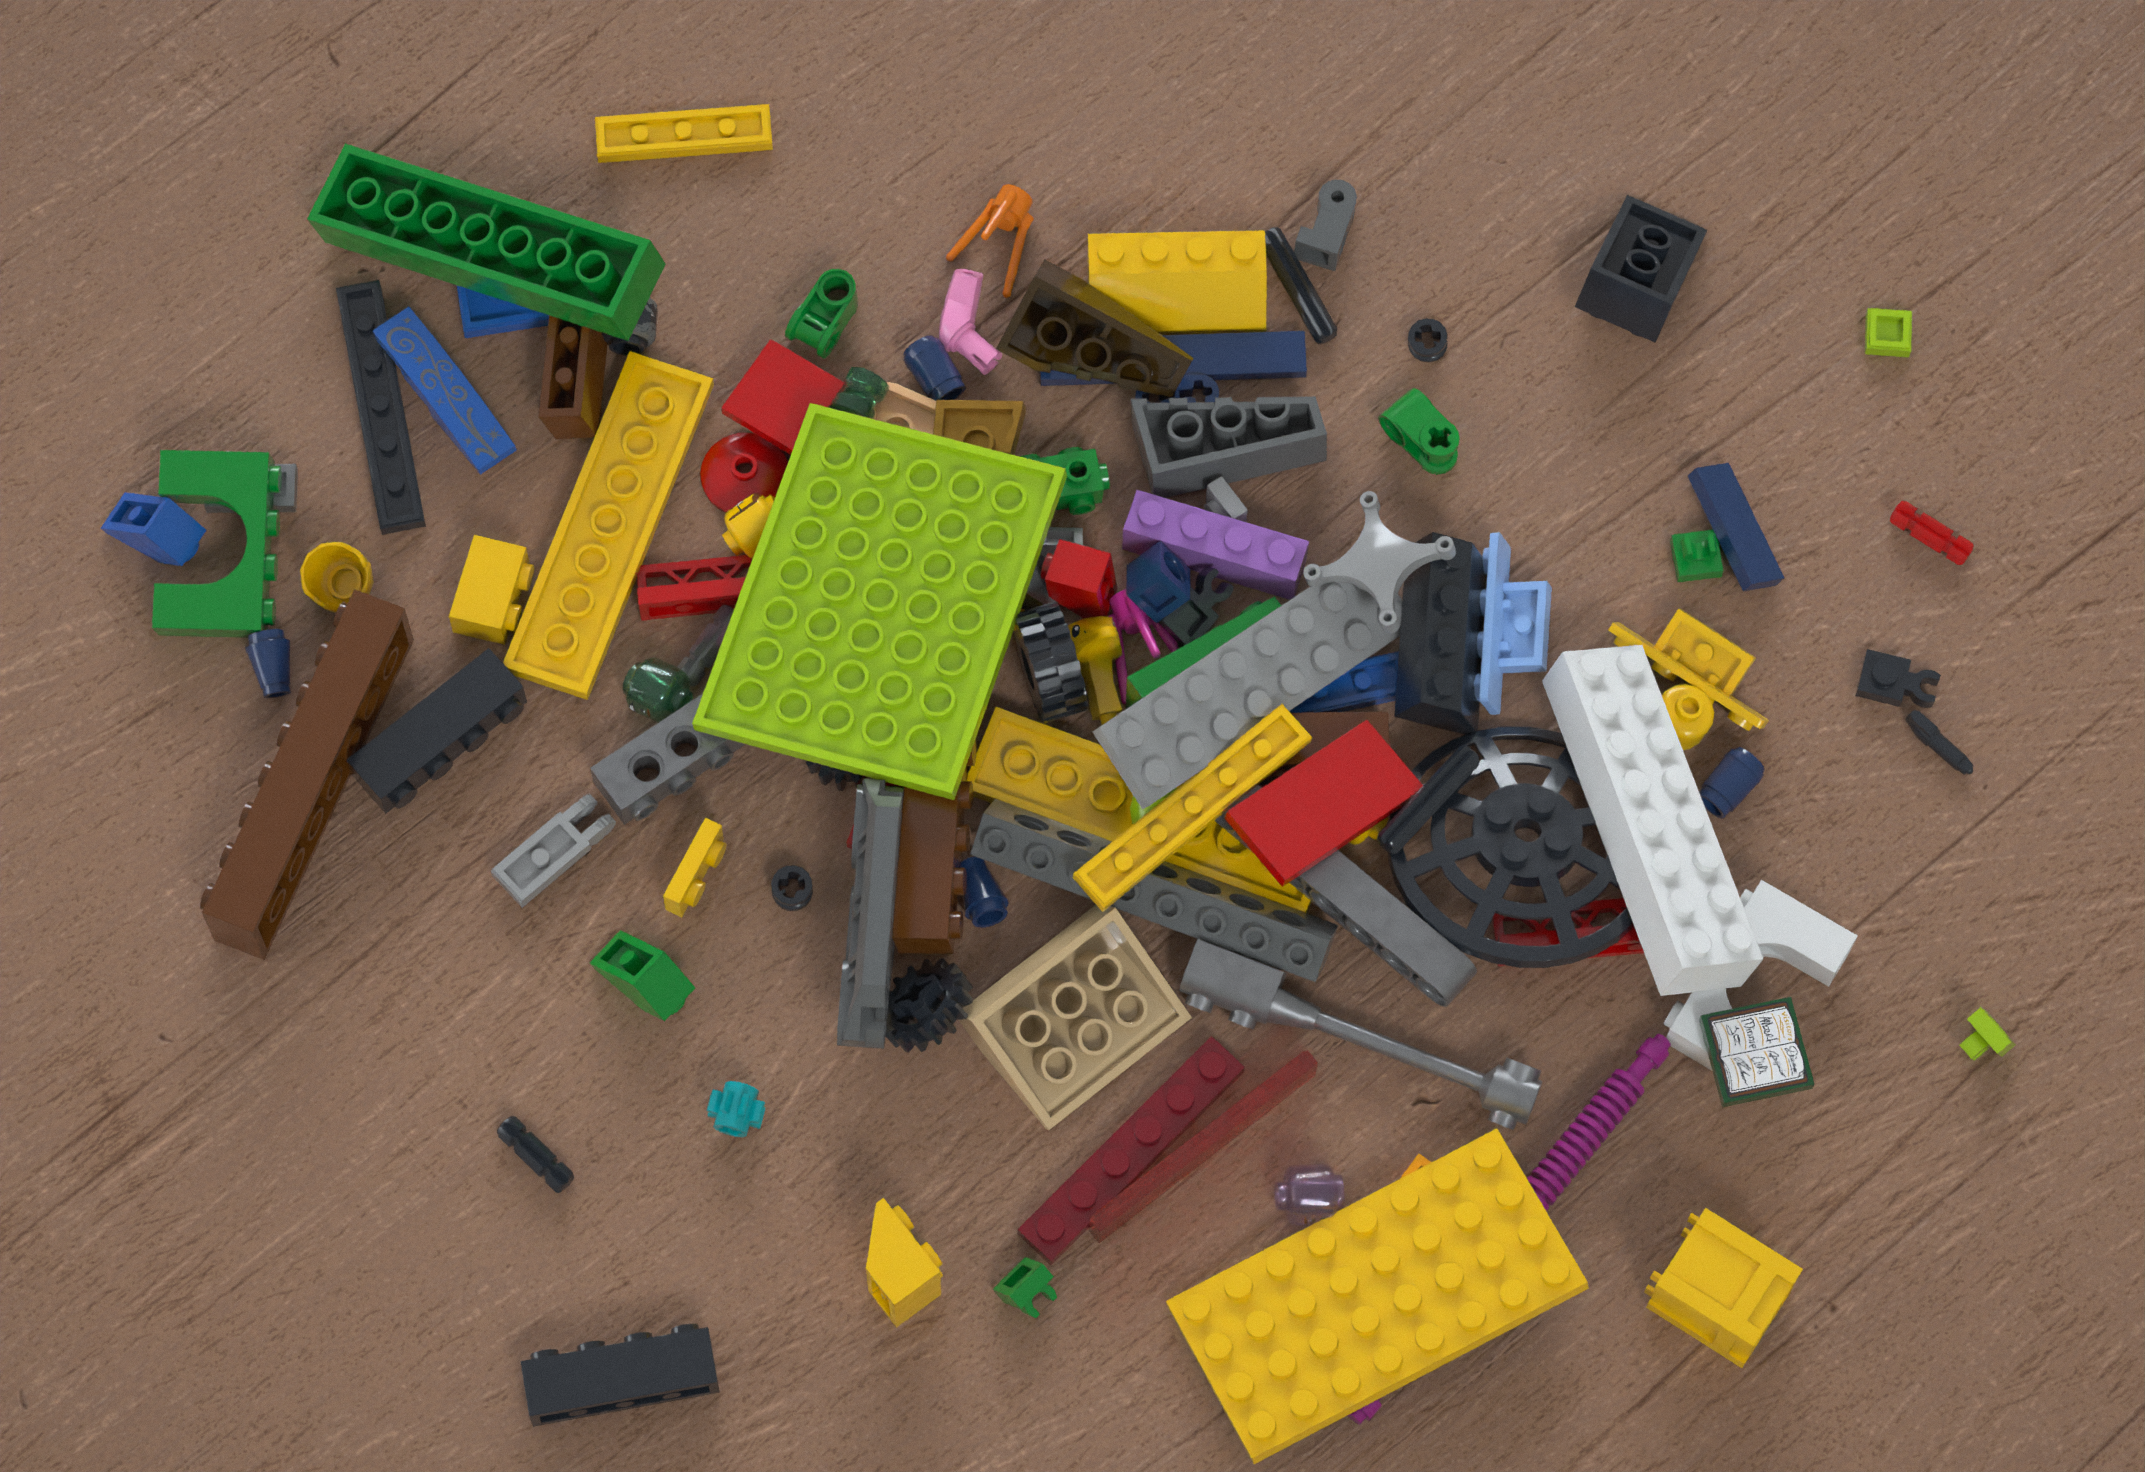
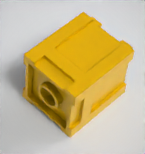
(1722, 1287)

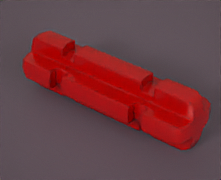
(1931, 532)

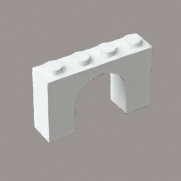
(1783, 931)

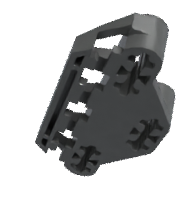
(871, 916)

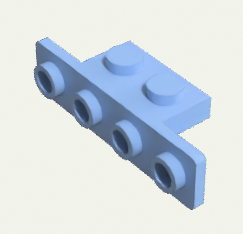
(1514, 625)

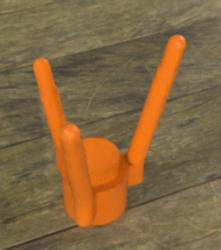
(1005, 212)

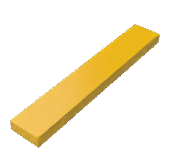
(1192, 807)

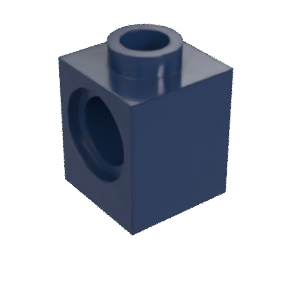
(1158, 582)

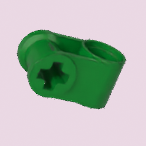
(822, 320)
(1418, 426)

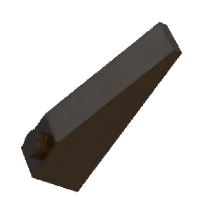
(1083, 333)

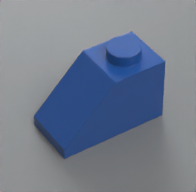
(155, 528)

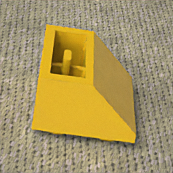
(898, 1269)

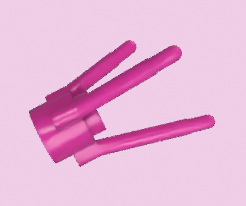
(1134, 620)

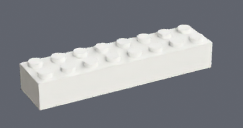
(1652, 820)

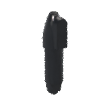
(1930, 736)

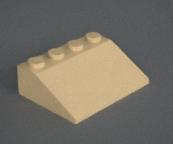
(1074, 1015)

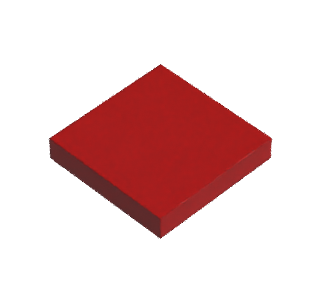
(777, 395)

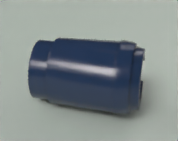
(934, 369)
(1731, 782)

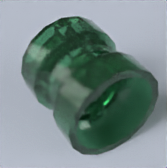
(861, 393)

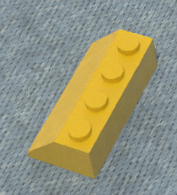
(1184, 279)

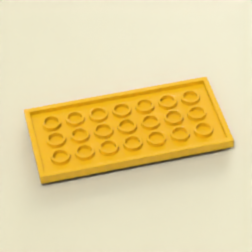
(1376, 1295)

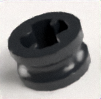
(1437, 331)
(782, 878)

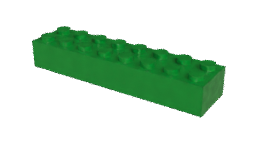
(487, 241)

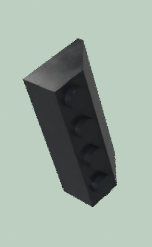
(1440, 640)

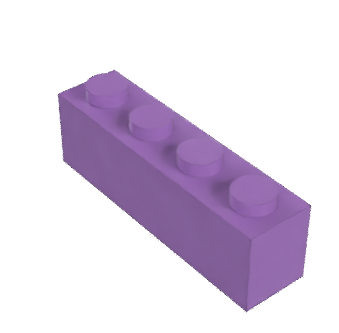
(1207, 539)

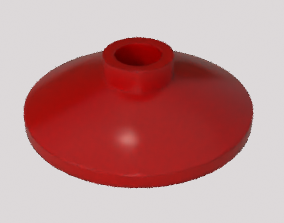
(727, 486)

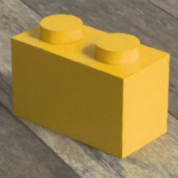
(491, 590)

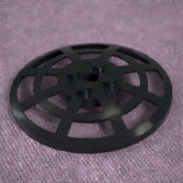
(1511, 858)

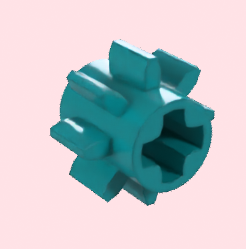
(736, 1109)

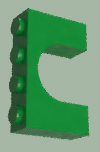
(241, 600)

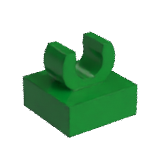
(1696, 555)
(1023, 1284)

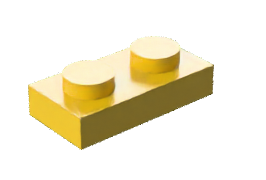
(687, 883)

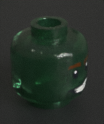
(656, 689)

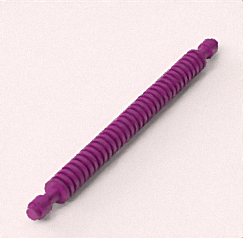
(1582, 1139)

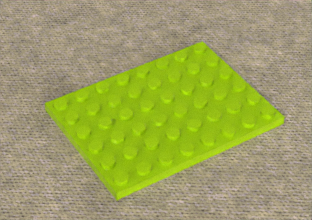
(880, 601)

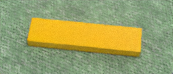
(683, 133)

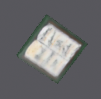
(1756, 1052)

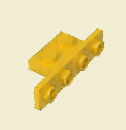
(1701, 659)

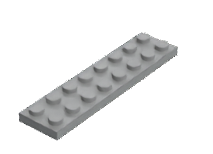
(1240, 683)

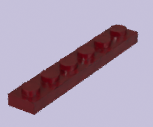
(1131, 1150)

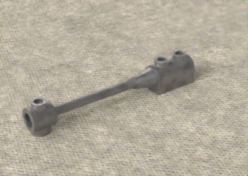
(1255, 994)

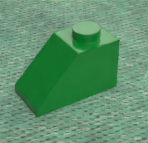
(643, 975)

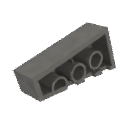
(1198, 442)

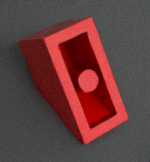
(1080, 578)

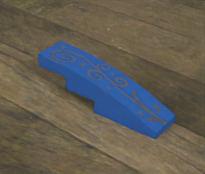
(444, 390)

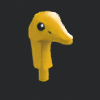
(1096, 649)

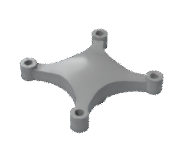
(1379, 562)

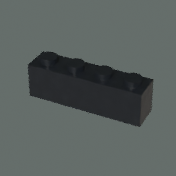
(438, 731)
(619, 1375)

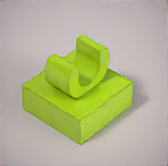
(1987, 1035)

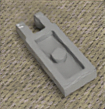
(550, 851)

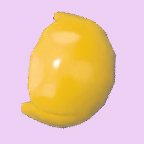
(333, 573)

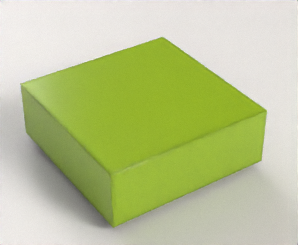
(1888, 332)

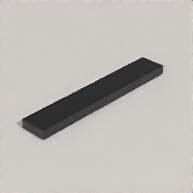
(380, 410)

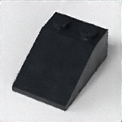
(1640, 268)

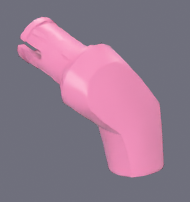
(958, 320)

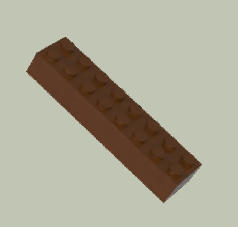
(307, 774)

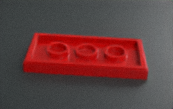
(1323, 803)

